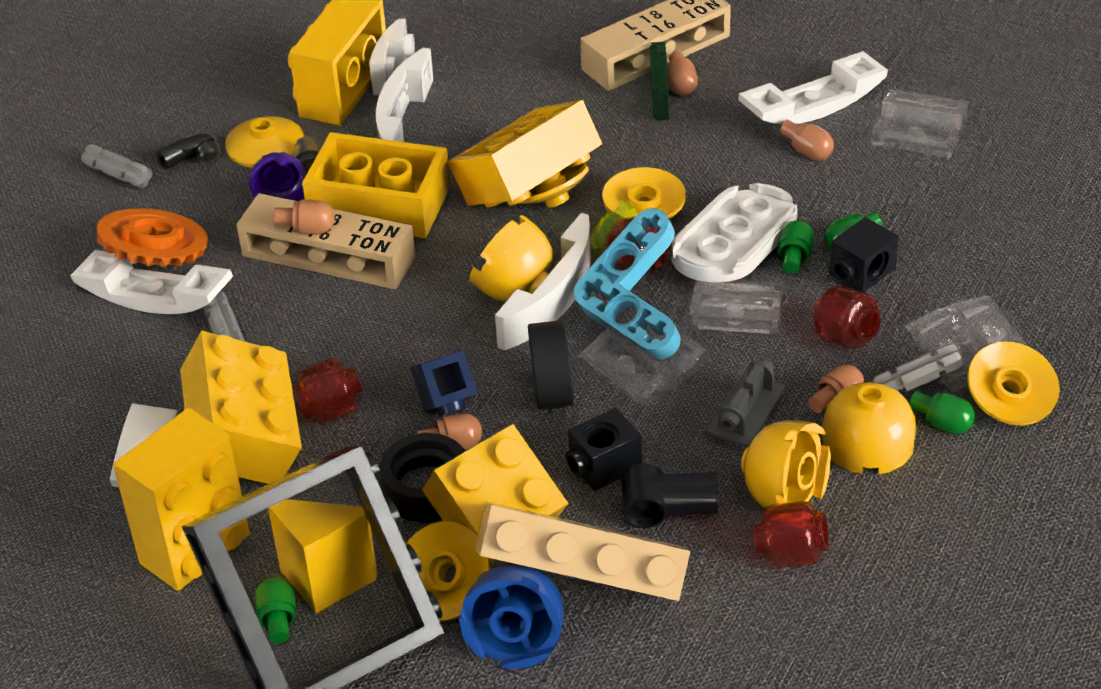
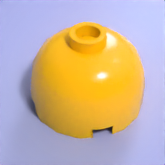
(514, 260)
(869, 428)
(786, 463)

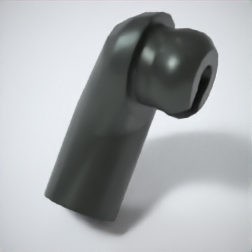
(184, 148)

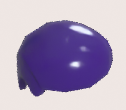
(278, 176)

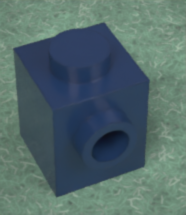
(444, 382)

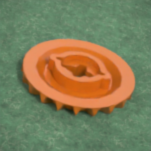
(151, 237)

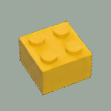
(497, 472)

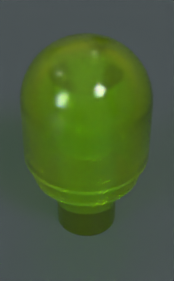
(605, 223)

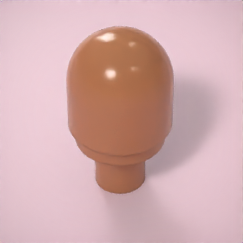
(681, 74)
(808, 139)
(306, 216)
(832, 384)
(460, 427)

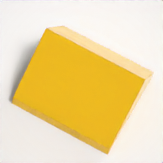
(323, 549)

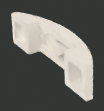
(848, 82)
(407, 83)
(148, 289)
(554, 293)

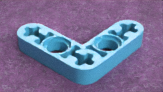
(617, 284)

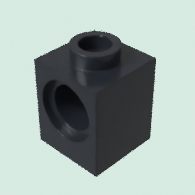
(863, 254)
(603, 448)

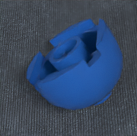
(512, 615)

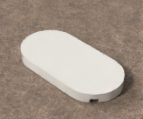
(733, 233)

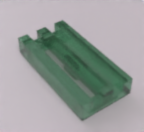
(659, 81)

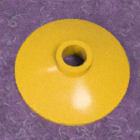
(260, 137)
(645, 190)
(556, 192)
(1023, 372)
(445, 546)

